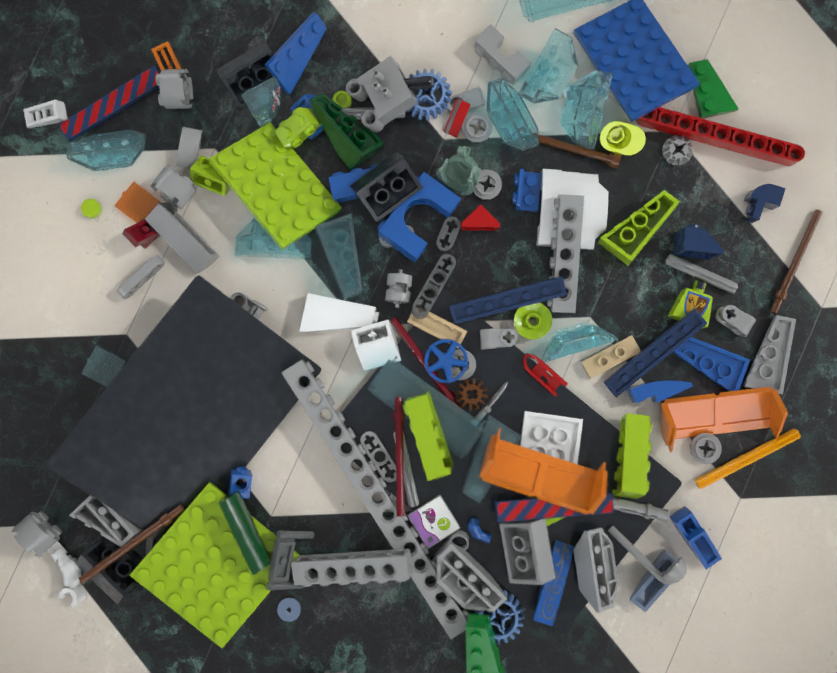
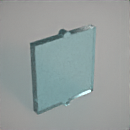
(103, 366)

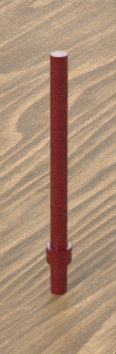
(421, 358)
(399, 417)

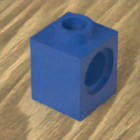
(240, 473)

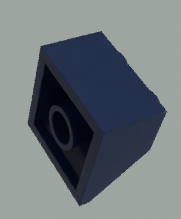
(695, 243)

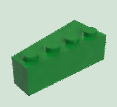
(481, 649)

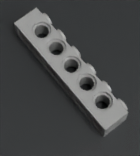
(575, 203)
(399, 559)

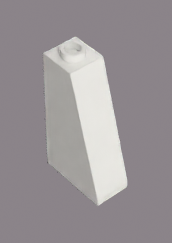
(334, 314)

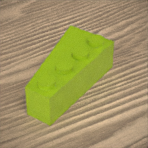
(634, 233)
(428, 436)
(633, 456)

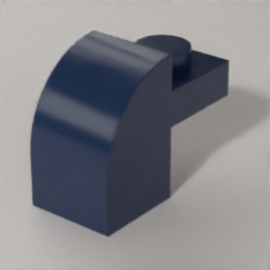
(764, 196)

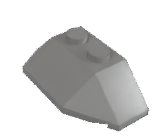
(596, 569)
(468, 580)

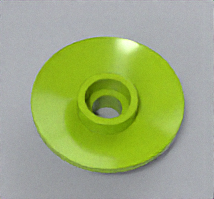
(540, 314)

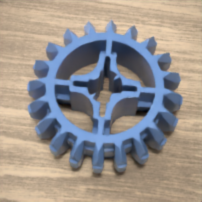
(431, 101)
(505, 614)

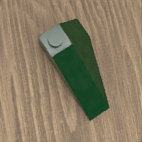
(349, 138)

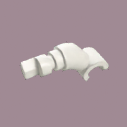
(71, 574)

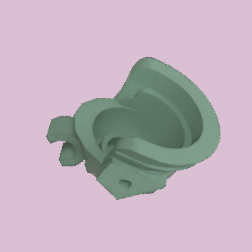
(459, 172)

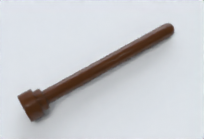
(611, 159)

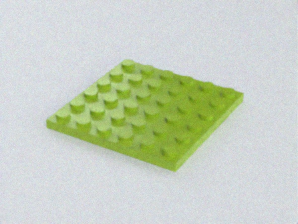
(203, 571)

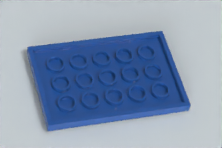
(639, 55)

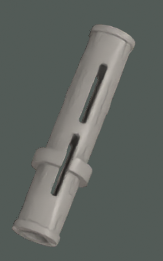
(647, 511)

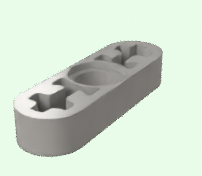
(141, 276)
(377, 441)

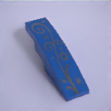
(551, 591)

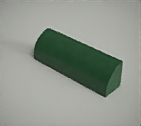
(245, 532)

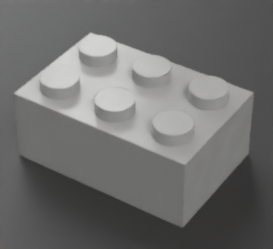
(527, 551)

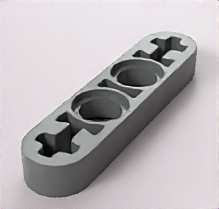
(434, 286)

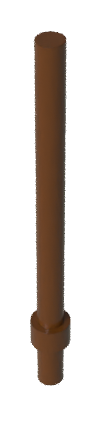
(781, 294)
(165, 519)

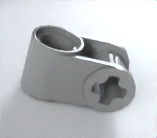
(250, 305)
(737, 320)
(494, 338)

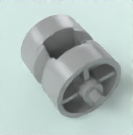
(398, 288)

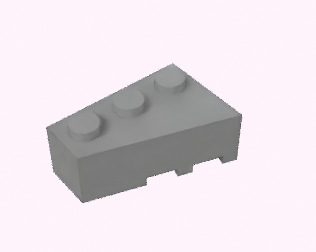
(106, 520)

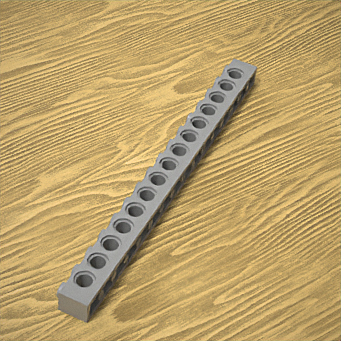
(452, 624)

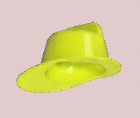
(622, 138)

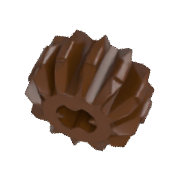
(471, 387)

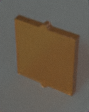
(136, 203)

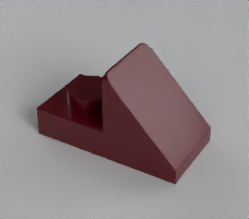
(141, 234)

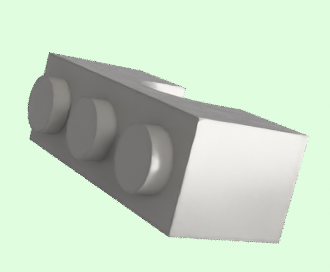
(511, 67)

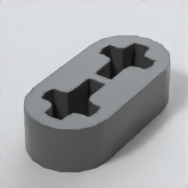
(444, 232)

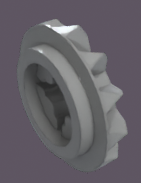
(472, 120)
(669, 147)
(495, 181)
(470, 368)
(709, 456)

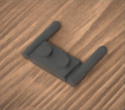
(282, 559)

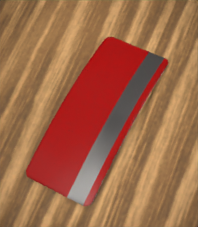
(457, 118)

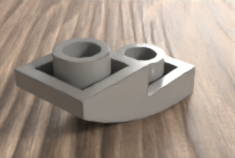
(188, 147)

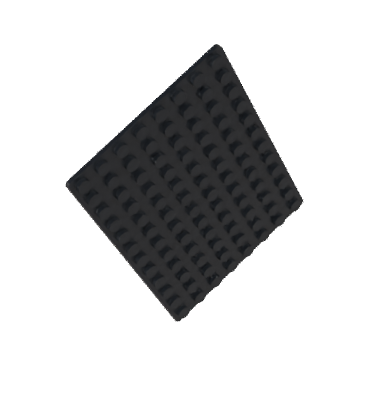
(182, 409)

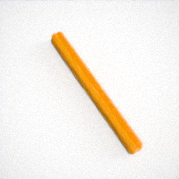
(747, 458)

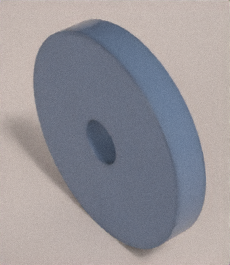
(289, 615)

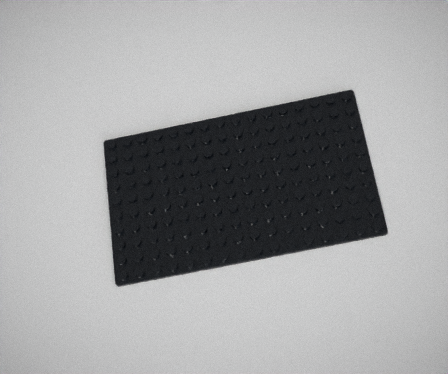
(523, 393)

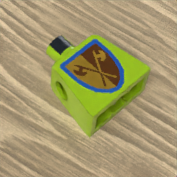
(692, 299)

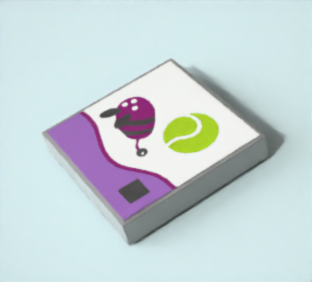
(433, 521)

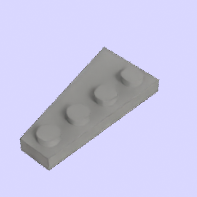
(773, 356)

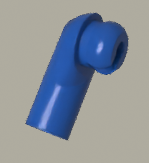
(476, 531)

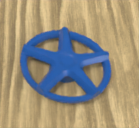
(446, 360)

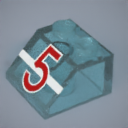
(264, 101)

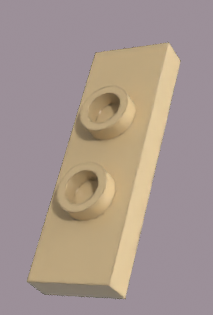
(438, 327)
(610, 357)

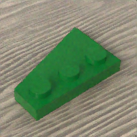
(711, 94)

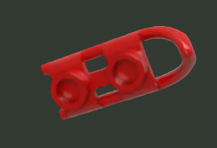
(541, 370)

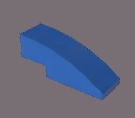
(656, 390)
(695, 537)

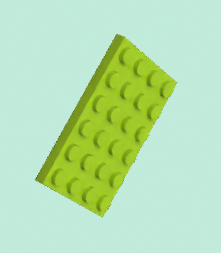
(275, 186)

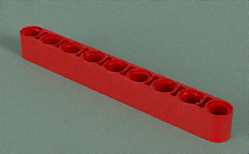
(728, 136)

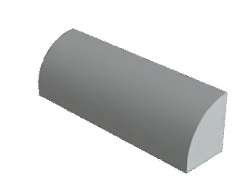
(182, 237)

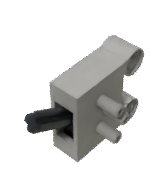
(388, 91)

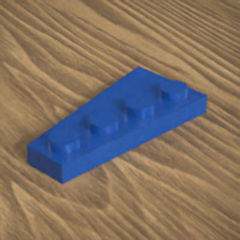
(296, 52)
(716, 363)

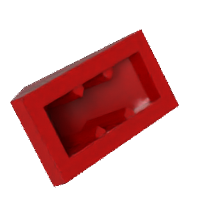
(480, 220)

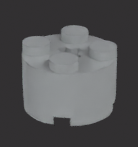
(174, 89)
(173, 187)
(36, 533)

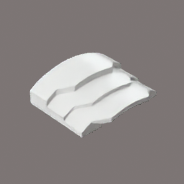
(594, 210)

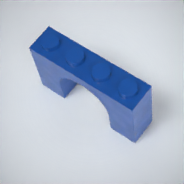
(394, 228)

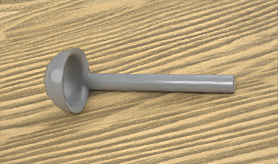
(671, 575)

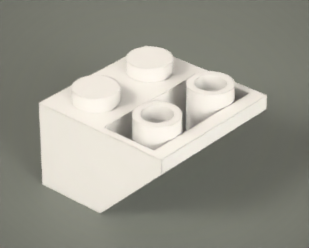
(375, 344)

